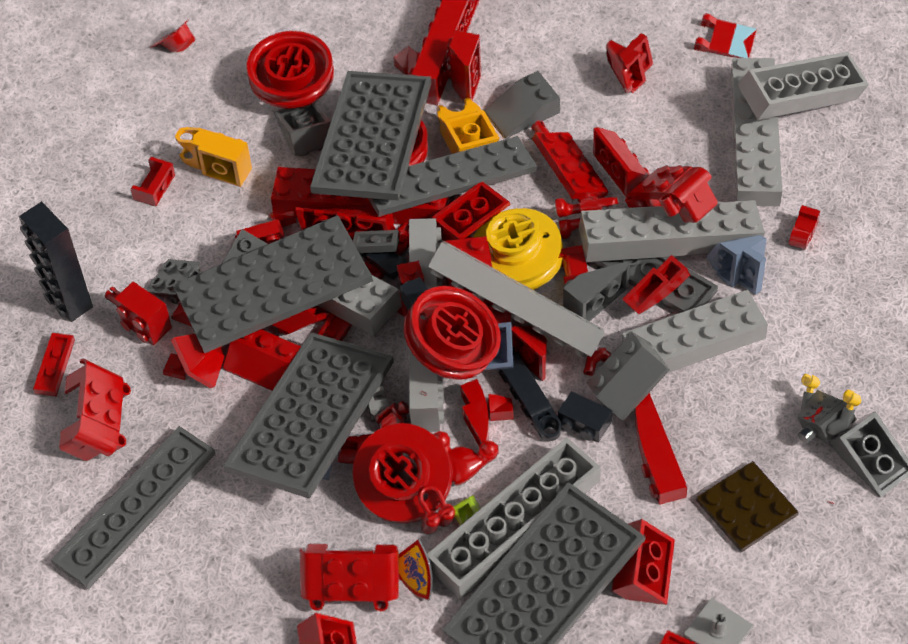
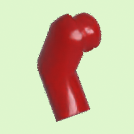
(599, 354)

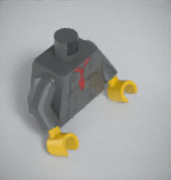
(824, 414)

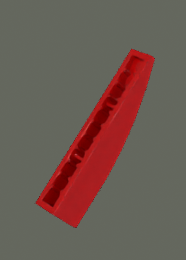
(657, 455)

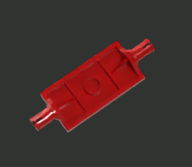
(568, 163)

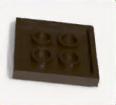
(747, 506)

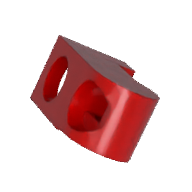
(804, 227)

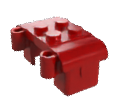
(677, 191)
(98, 410)
(349, 575)

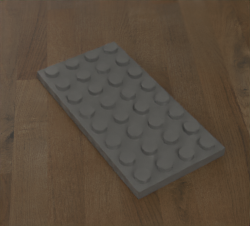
(371, 135)
(272, 283)
(309, 415)
(548, 575)

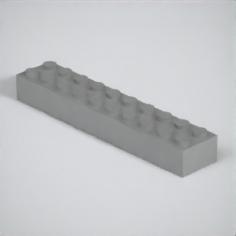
(425, 410)

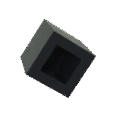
(411, 291)

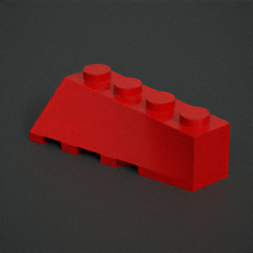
(353, 218)

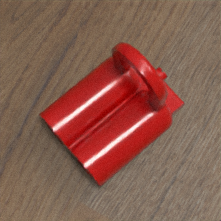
(434, 519)

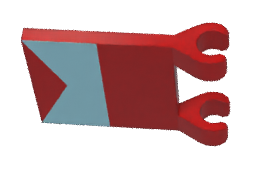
(727, 38)

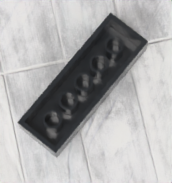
(55, 261)

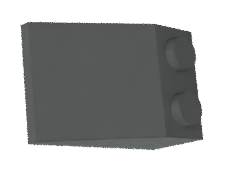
(524, 104)
(303, 128)
(596, 290)
(872, 453)

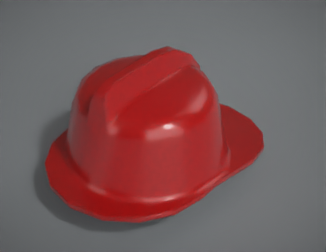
(178, 39)

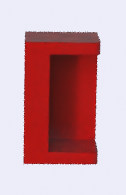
(155, 183)

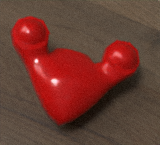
(465, 461)

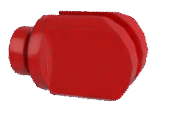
(393, 414)

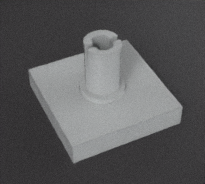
(718, 626)

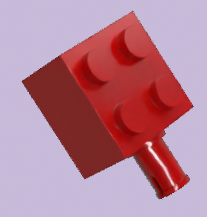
(141, 312)

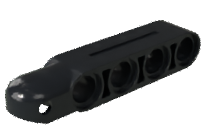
(531, 397)

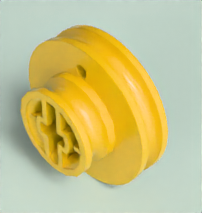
(519, 245)

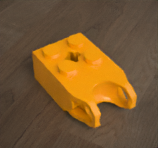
(465, 128)
(216, 155)

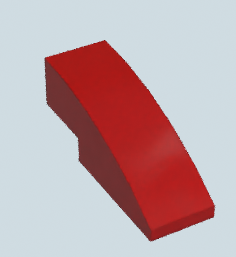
(656, 285)
(475, 411)

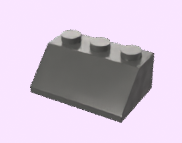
(628, 375)

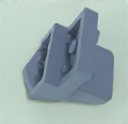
(740, 262)

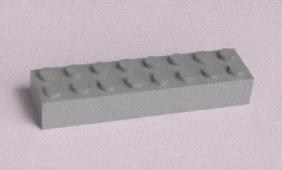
(755, 143)
(652, 234)
(517, 299)
(486, 537)

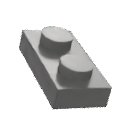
(376, 241)

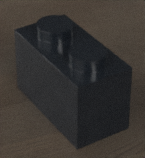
(584, 417)

